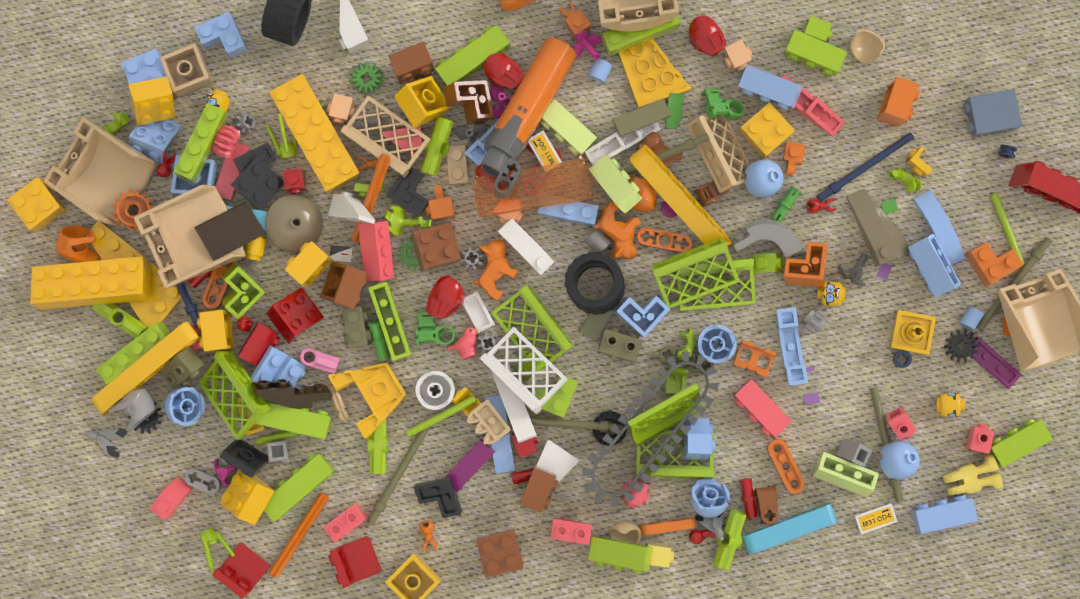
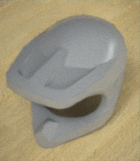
(138, 405)

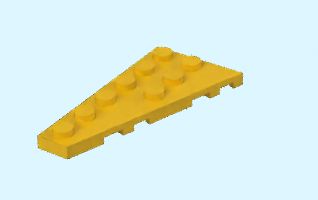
(651, 73)
(162, 300)

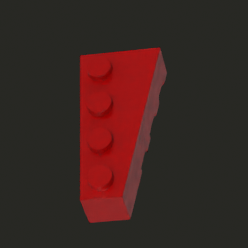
(1048, 182)

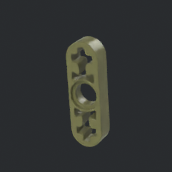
(673, 351)

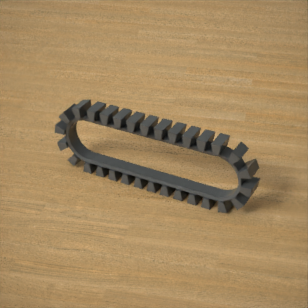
(646, 477)

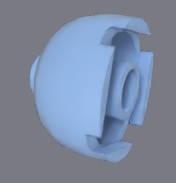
(763, 178)
(716, 344)
(184, 406)
(899, 460)
(709, 498)

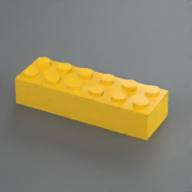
(315, 134)
(91, 283)

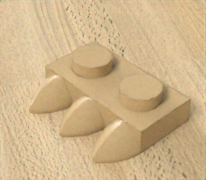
(455, 166)
(489, 421)

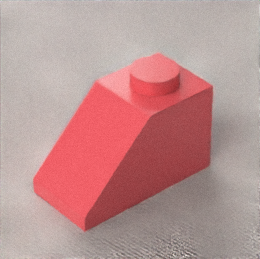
(404, 143)
(171, 498)

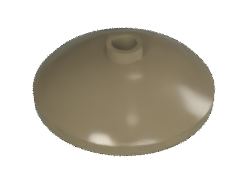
(280, 222)

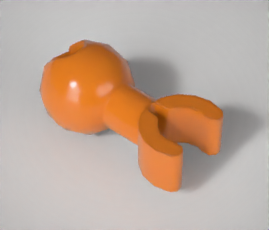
(370, 163)
(427, 531)

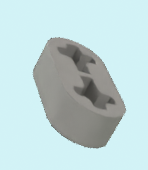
(201, 485)

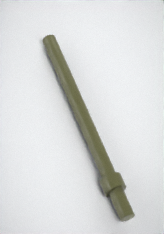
(689, 145)
(1036, 255)
(604, 426)
(885, 438)
(380, 505)

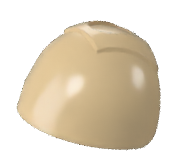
(866, 46)
(625, 532)

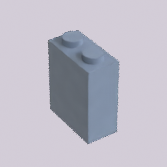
(992, 113)

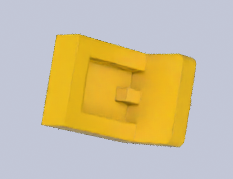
(918, 166)
(463, 394)

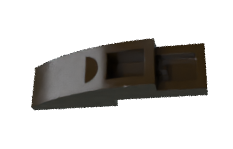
(285, 394)

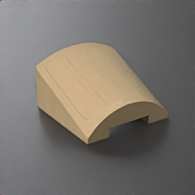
(636, 14)
(98, 171)
(174, 239)
(1042, 319)

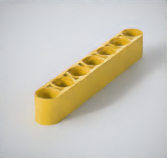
(677, 196)
(145, 367)

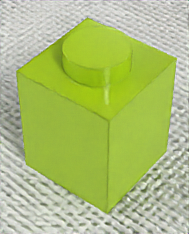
(818, 29)

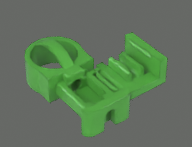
(719, 108)
(431, 333)

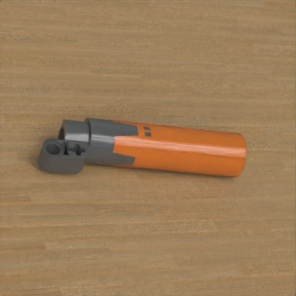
(525, 113)

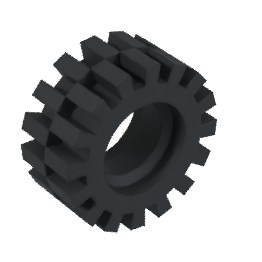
(608, 416)

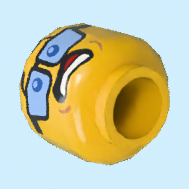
(217, 98)
(832, 293)
(950, 404)

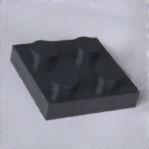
(257, 183)
(244, 457)

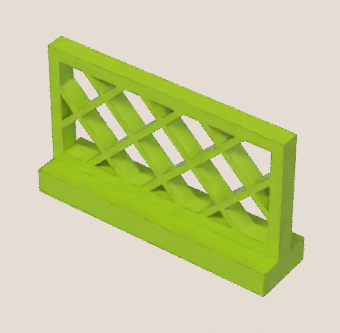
(691, 257)
(740, 265)
(542, 315)
(240, 384)
(663, 415)
(675, 471)

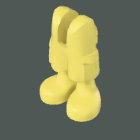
(968, 478)

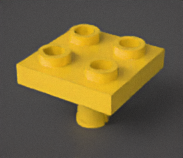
(912, 332)

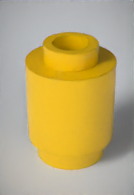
(255, 248)

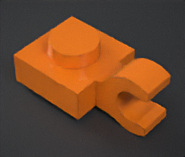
(793, 155)

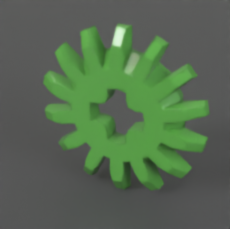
(370, 85)
(411, 261)

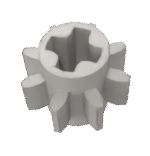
(244, 123)
(467, 256)
(814, 320)
(487, 338)

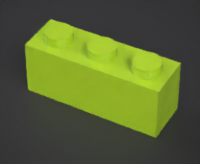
(815, 53)
(1020, 442)
(620, 554)

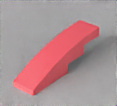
(817, 112)

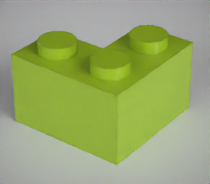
(244, 293)
(560, 400)

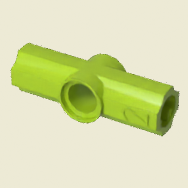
(437, 147)
(128, 324)
(378, 449)
(732, 539)

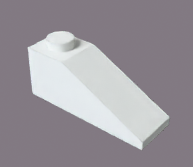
(350, 28)
(349, 209)
(525, 246)

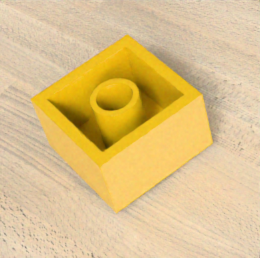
(152, 101)
(422, 101)
(766, 130)
(36, 204)
(308, 264)
(216, 331)
(246, 497)
(413, 579)

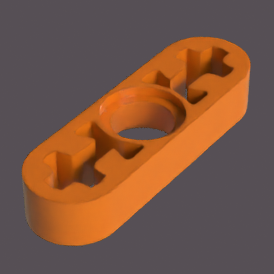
(660, 233)
(672, 525)

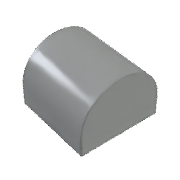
(598, 241)
(277, 451)

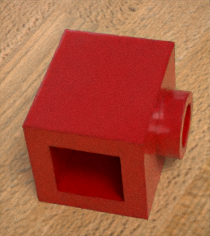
(294, 180)
(526, 447)

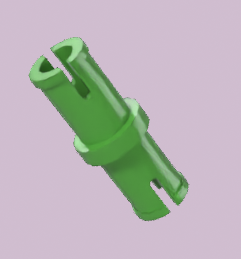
(785, 204)
(378, 340)

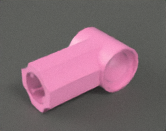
(322, 361)

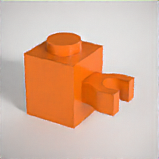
(575, 21)
(441, 207)

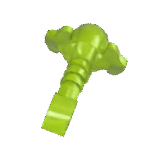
(398, 220)

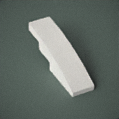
(615, 145)
(516, 411)

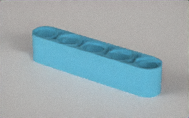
(790, 529)

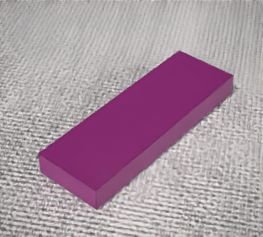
(995, 364)
(470, 464)

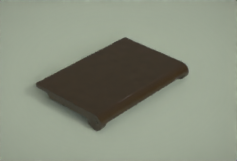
(229, 230)

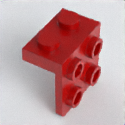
(354, 561)

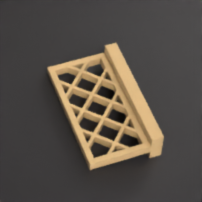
(372, 146)
(714, 155)

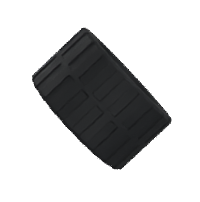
(285, 20)
(584, 263)

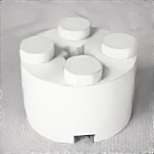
(429, 381)

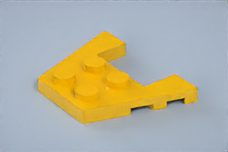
(378, 389)

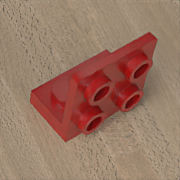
(294, 314)
(242, 570)

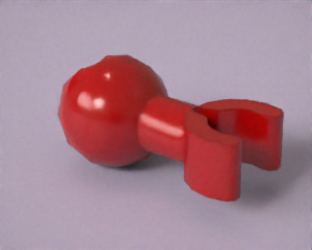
(164, 169)
(815, 205)
(244, 323)
(697, 536)

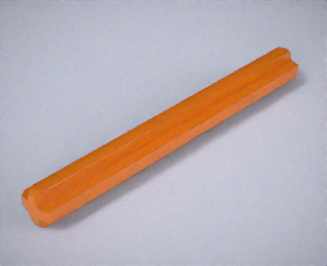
(373, 190)
(298, 535)

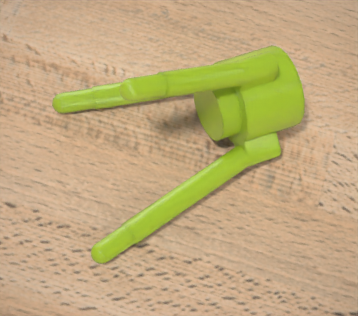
(286, 149)
(209, 539)

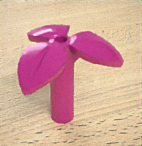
(587, 43)
(498, 95)
(223, 472)

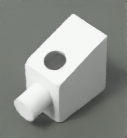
(556, 460)

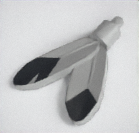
(103, 439)
(712, 525)

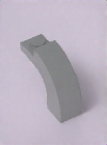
(769, 230)

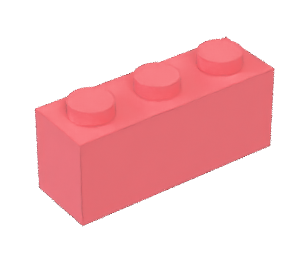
(376, 250)
(761, 409)

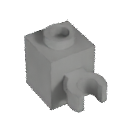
(854, 453)

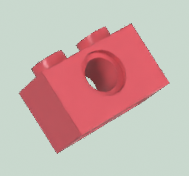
(345, 522)
(571, 531)

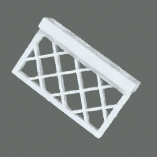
(509, 377)

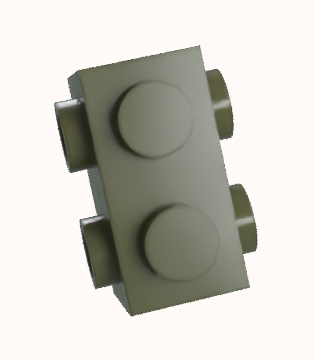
(356, 327)
(620, 348)
(182, 368)

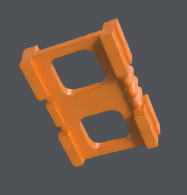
(756, 352)

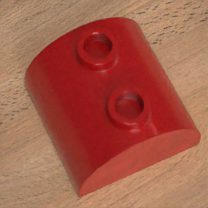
(258, 343)

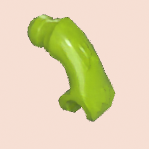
(118, 123)
(912, 183)
(690, 346)

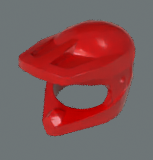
(706, 36)
(503, 71)
(444, 297)

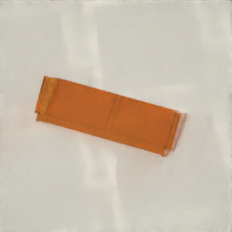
(536, 188)

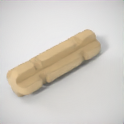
(338, 404)

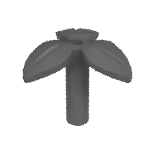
(464, 133)
(856, 272)

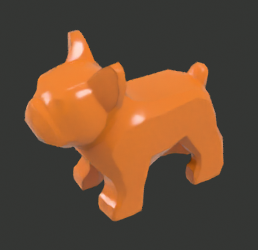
(619, 232)
(496, 268)

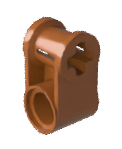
(711, 192)
(766, 501)

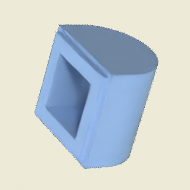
(600, 70)
(971, 318)

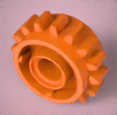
(122, 205)

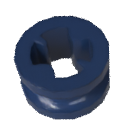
(1007, 151)
(905, 354)

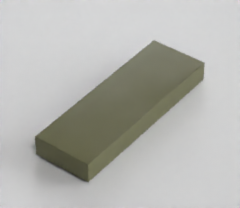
(641, 117)
(595, 323)

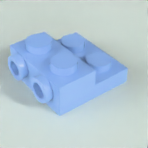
(278, 365)

